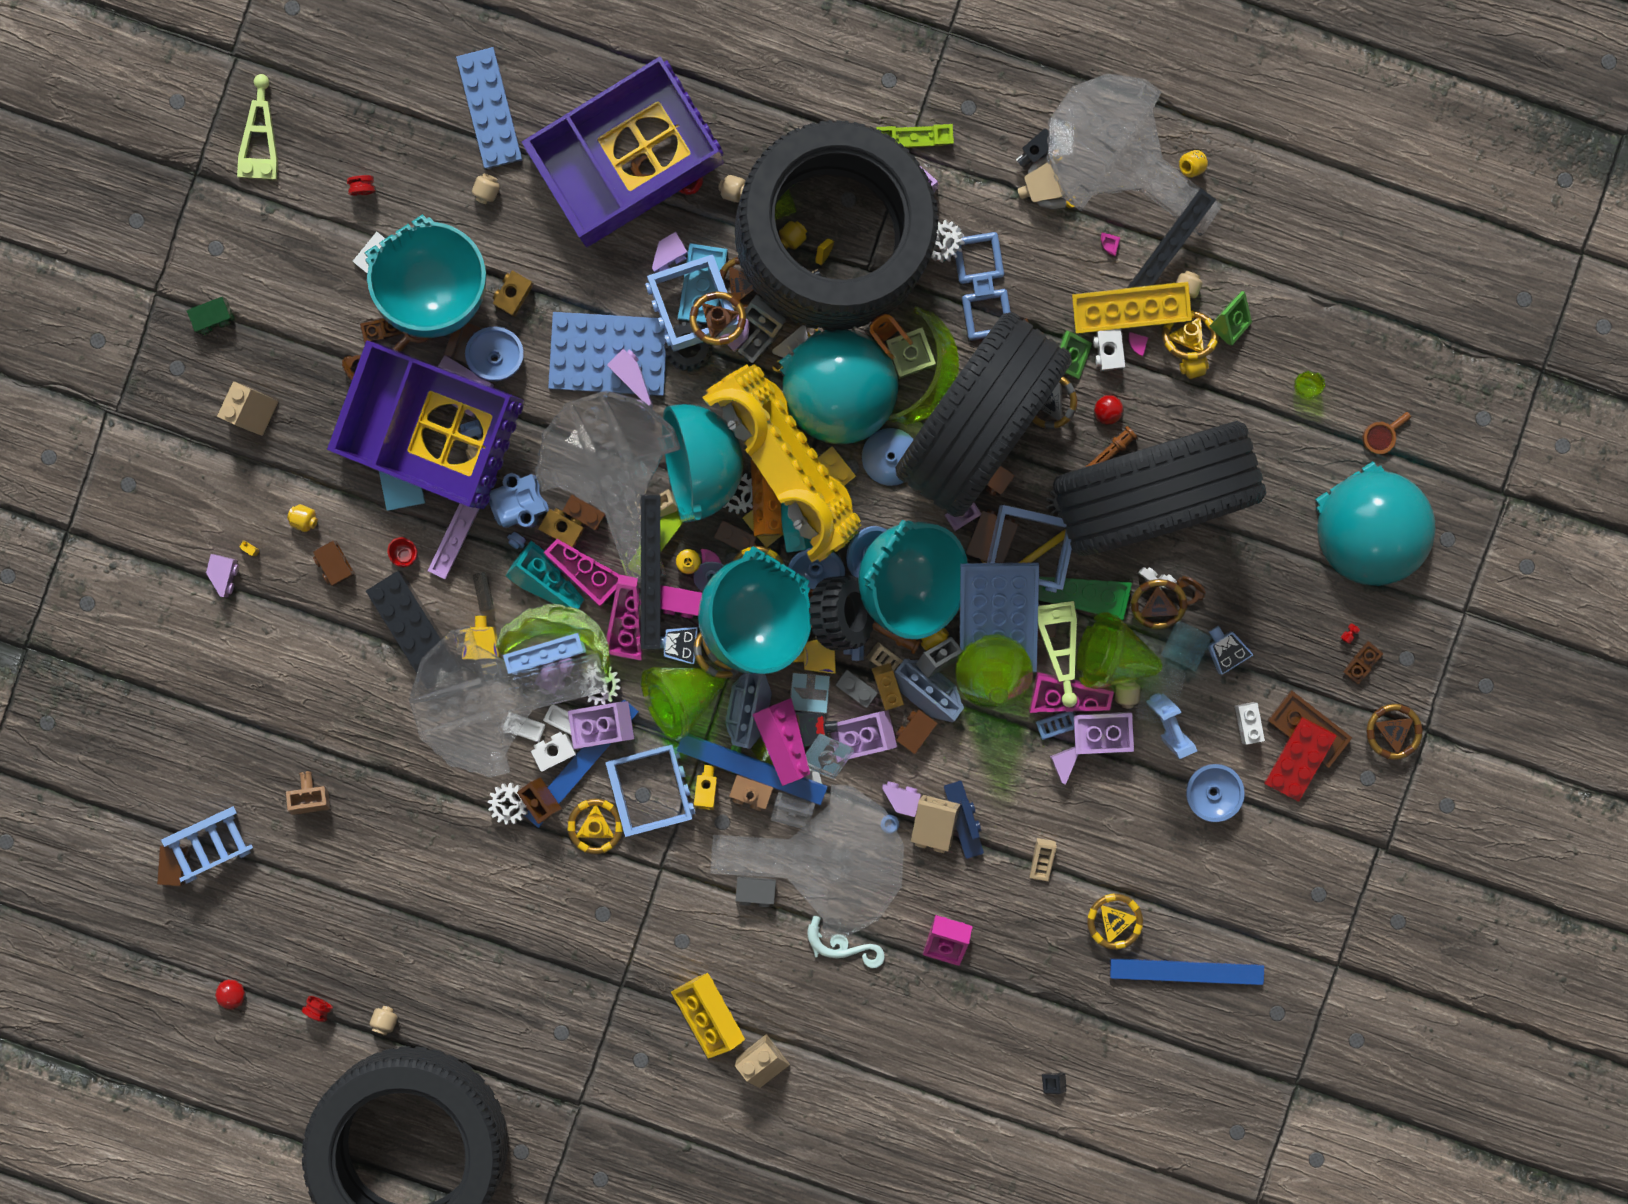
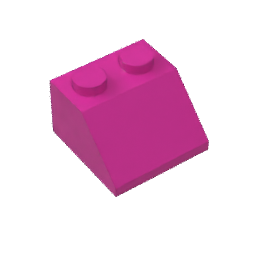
(947, 940)

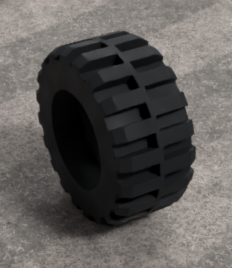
(839, 614)

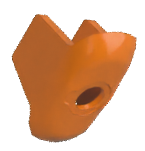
(886, 331)

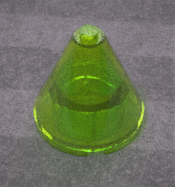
(1113, 654)
(994, 671)
(679, 697)

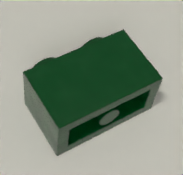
(211, 315)

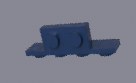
(965, 825)

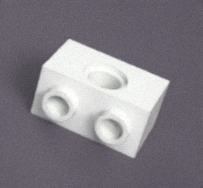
(1114, 339)
(1249, 723)
(544, 759)

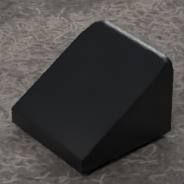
(1054, 1083)

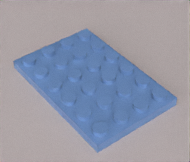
(588, 342)
(1000, 602)

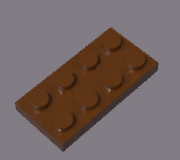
(1289, 714)

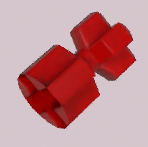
(1348, 636)

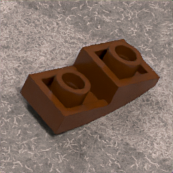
(378, 330)
(1362, 662)

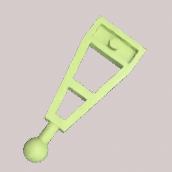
(253, 167)
(1059, 614)

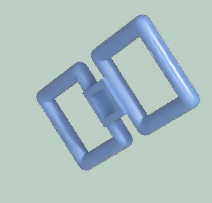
(982, 282)

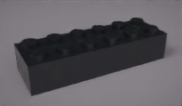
(405, 616)

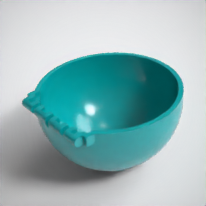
(426, 278)
(839, 386)
(707, 465)
(1375, 526)
(912, 579)
(755, 614)

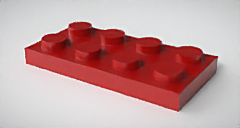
(1300, 759)

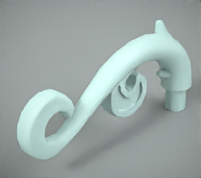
(842, 952)

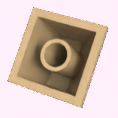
(247, 408)
(935, 823)
(761, 1062)

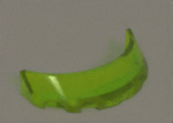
(944, 376)
(558, 620)

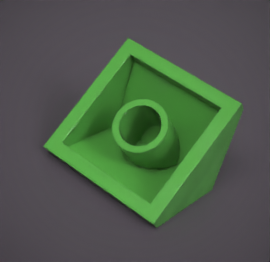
(1233, 319)
(1079, 351)

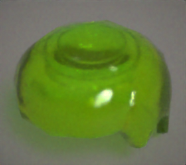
(1309, 385)

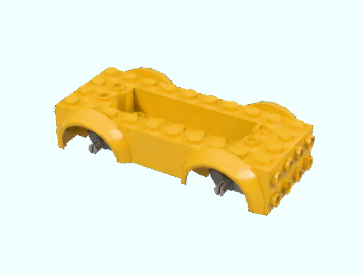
(760, 416)

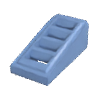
(1040, 724)

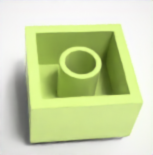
(912, 357)

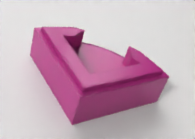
(1110, 243)
(1137, 343)
(709, 556)

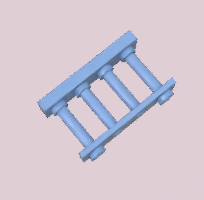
(544, 653)
(1172, 736)
(191, 834)

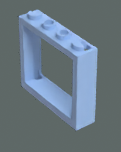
(657, 303)
(1056, 521)
(620, 799)

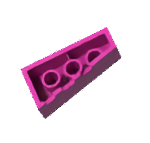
(587, 574)
(679, 600)
(625, 620)
(1048, 696)
(783, 741)

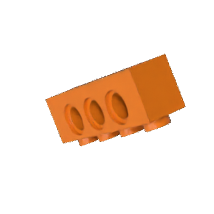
(765, 506)

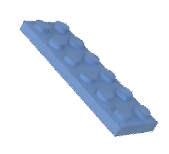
(489, 108)

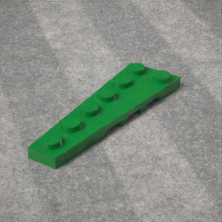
(1090, 595)

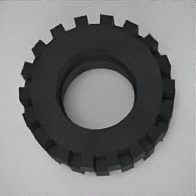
(693, 363)

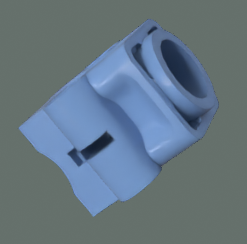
(513, 504)

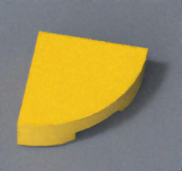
(823, 251)
(248, 548)

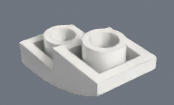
(1150, 574)

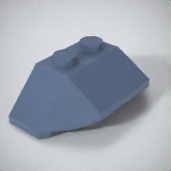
(933, 695)
(748, 696)

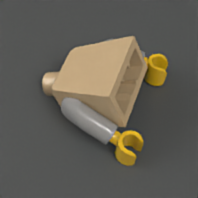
(1043, 187)

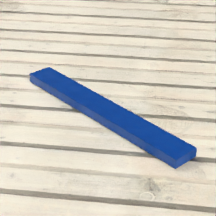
(749, 768)
(576, 770)
(1186, 971)

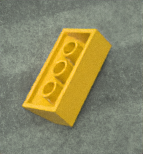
(708, 1016)

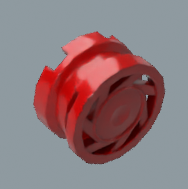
(361, 185)
(317, 1008)

